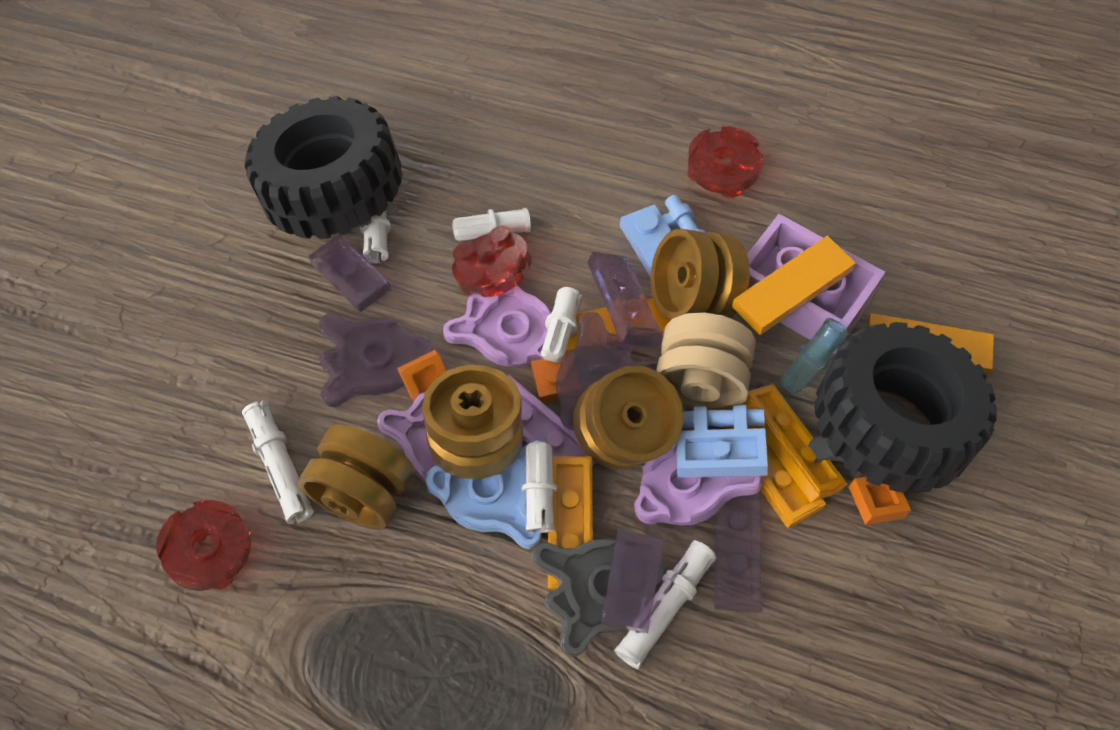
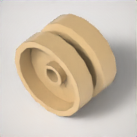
(707, 360)

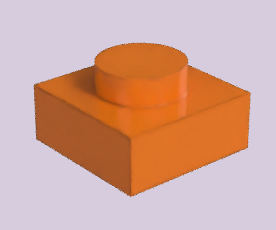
(421, 372)
(544, 376)
(878, 503)

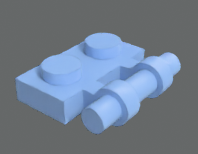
(648, 227)
(724, 450)

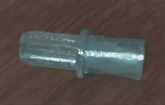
(814, 355)

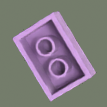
(843, 301)

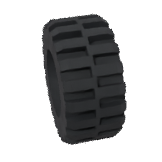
(324, 167)
(928, 373)

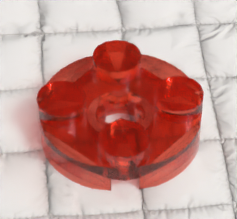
(720, 177)
(498, 246)
(215, 567)

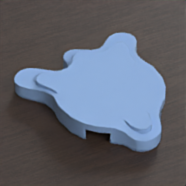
(487, 503)

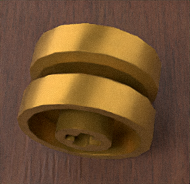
(698, 273)
(628, 417)
(473, 421)
(356, 476)

